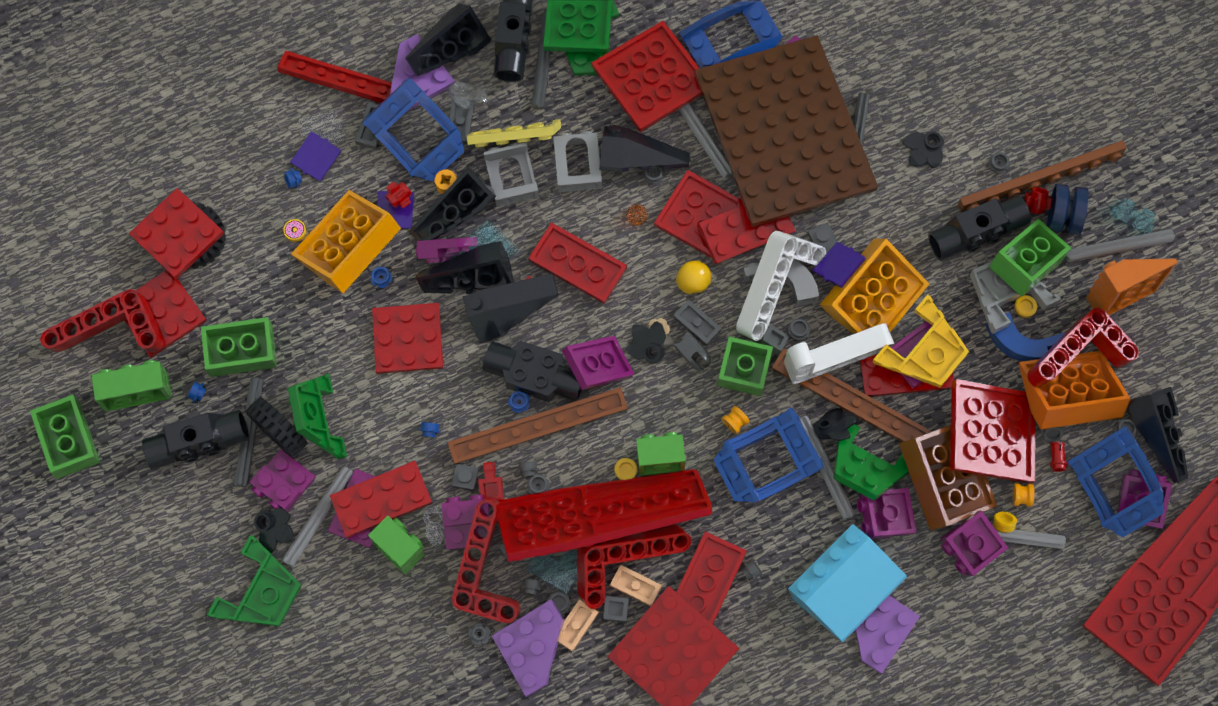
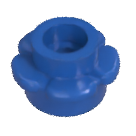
(292, 178)
(381, 271)
(196, 392)
(524, 398)
(429, 429)

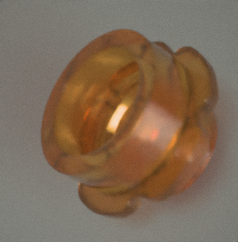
(637, 209)

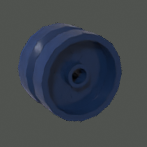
(1068, 209)

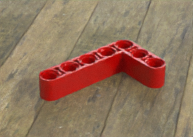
(106, 321)
(1093, 327)
(621, 553)
(477, 566)

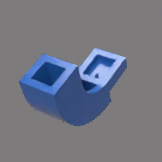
(1019, 347)

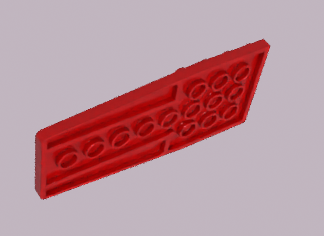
(599, 512)
(1165, 593)

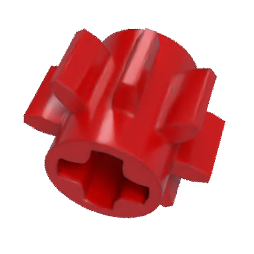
(398, 194)
(1038, 200)

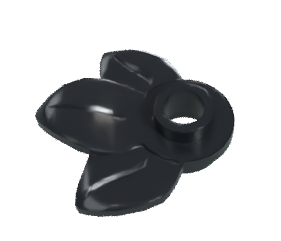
(921, 149)
(645, 340)
(835, 425)
(276, 530)

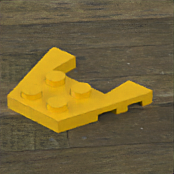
(934, 355)

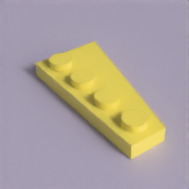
(517, 132)

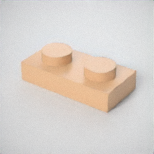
(635, 585)
(576, 625)

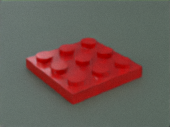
(690, 204)
(176, 233)
(171, 308)
(407, 338)

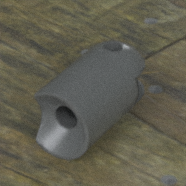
(690, 348)

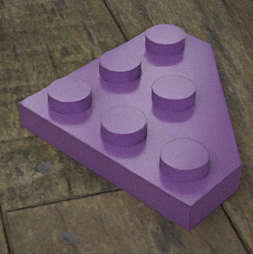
(431, 82)
(884, 633)
(531, 646)

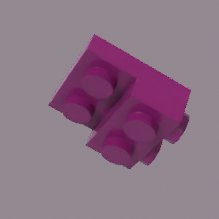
(442, 249)
(282, 481)
(1135, 488)
(887, 515)
(458, 519)
(973, 544)

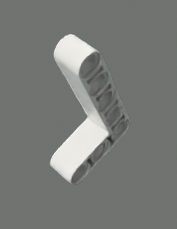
(770, 278)
(806, 364)

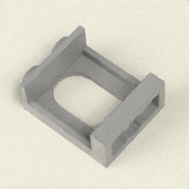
(579, 182)
(517, 194)

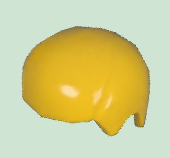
(693, 277)

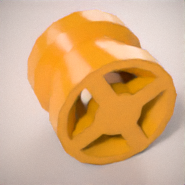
(441, 176)
(735, 420)
(1023, 495)

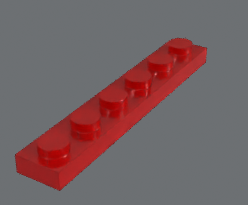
(334, 77)

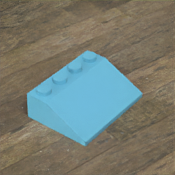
(847, 583)

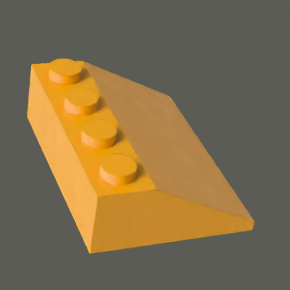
(346, 240)
(877, 291)

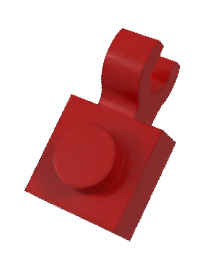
(491, 485)

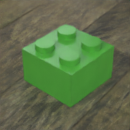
(745, 366)
(660, 454)
(395, 543)

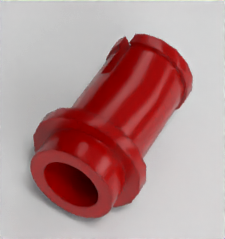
(1058, 457)

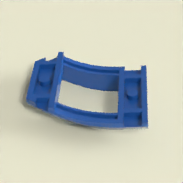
(758, 19)
(393, 108)
(797, 443)
(1102, 455)

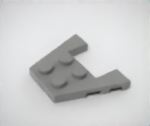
(995, 292)

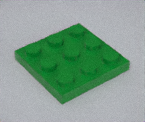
(578, 26)

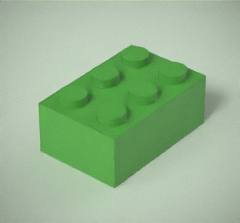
(1030, 257)
(238, 347)
(131, 386)
(65, 436)

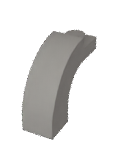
(798, 279)

